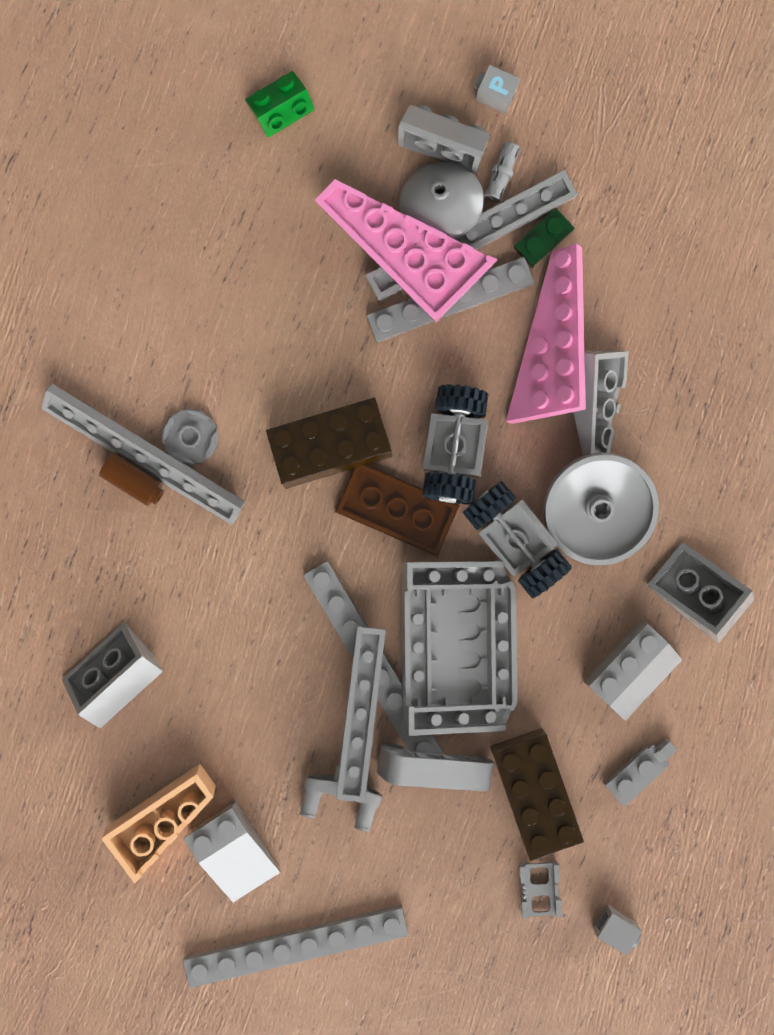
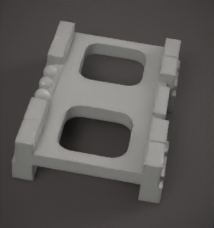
(548, 888)

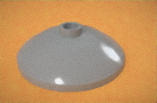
(451, 212)

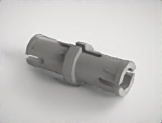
(502, 172)

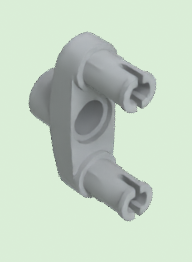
(319, 784)

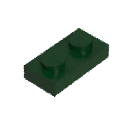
(544, 237)

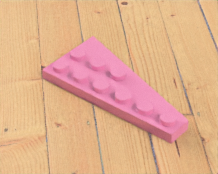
(415, 255)
(554, 360)

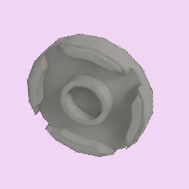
(190, 437)

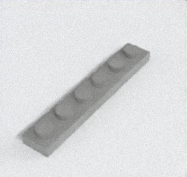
(491, 285)
(360, 714)

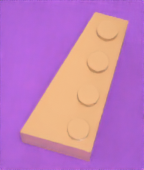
(155, 823)

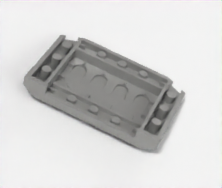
(458, 647)

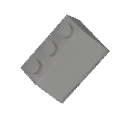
(442, 137)
(633, 670)
(111, 676)

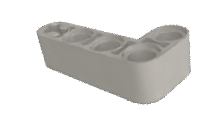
(433, 770)

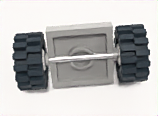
(455, 444)
(518, 539)

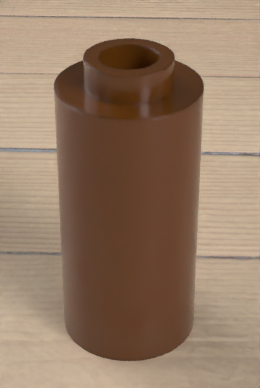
(131, 480)

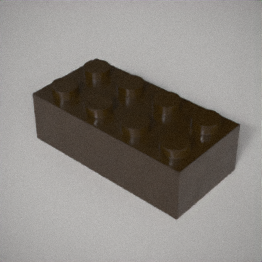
(329, 443)
(536, 794)

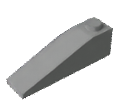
(603, 379)

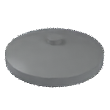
(601, 508)

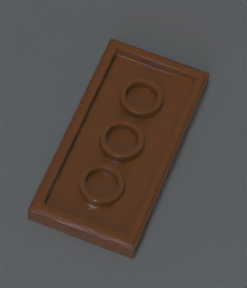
(396, 509)

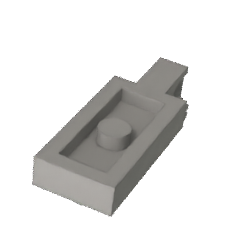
(640, 771)

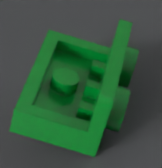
(280, 104)

